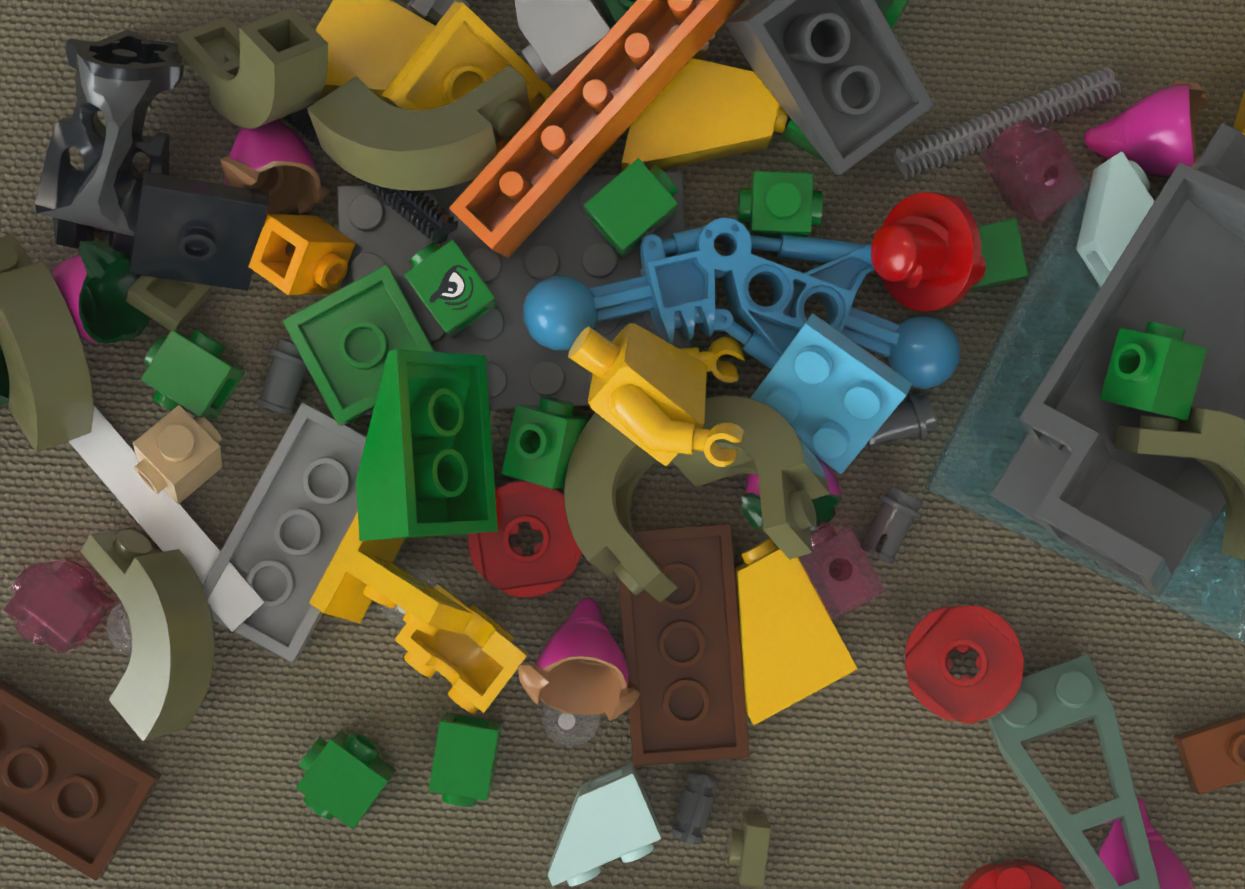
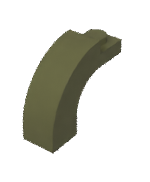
(258, 68)
(420, 147)
(42, 353)
(1209, 438)
(777, 454)
(598, 503)
(168, 628)

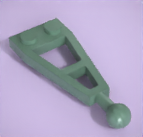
(1052, 703)

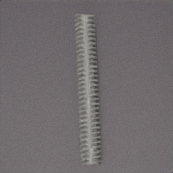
(1038, 109)

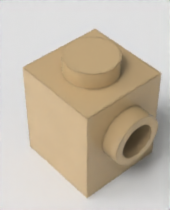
(178, 454)

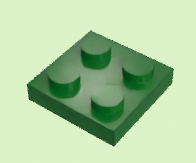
(349, 337)

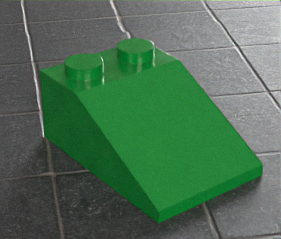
(428, 450)

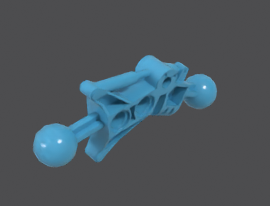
(682, 294)

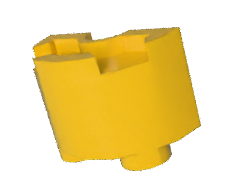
(473, 662)

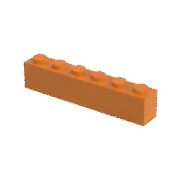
(586, 117)

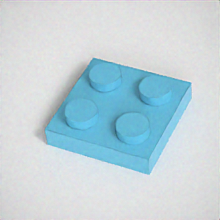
(831, 392)

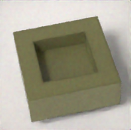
(167, 300)
(750, 849)

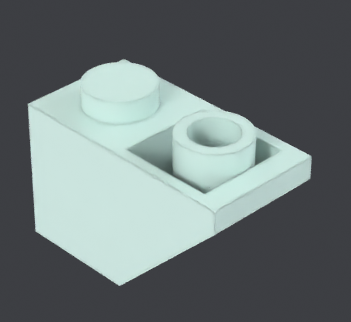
(1112, 213)
(604, 823)

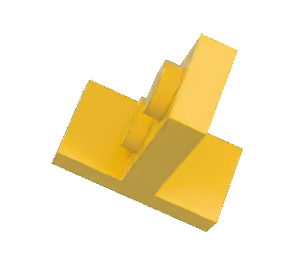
(367, 573)

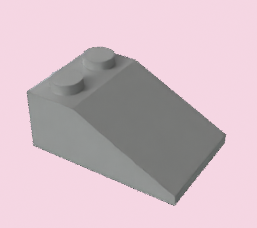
(558, 35)

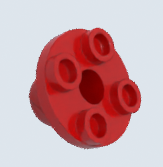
(928, 251)

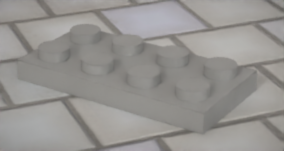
(293, 529)

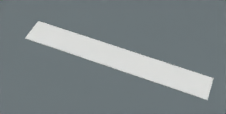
(164, 519)

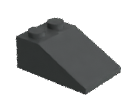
(832, 72)

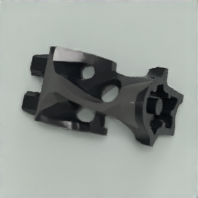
(120, 80)

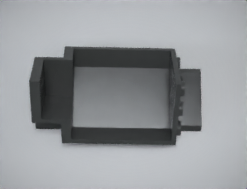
(1176, 271)

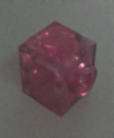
(1032, 170)
(855, 580)
(57, 604)

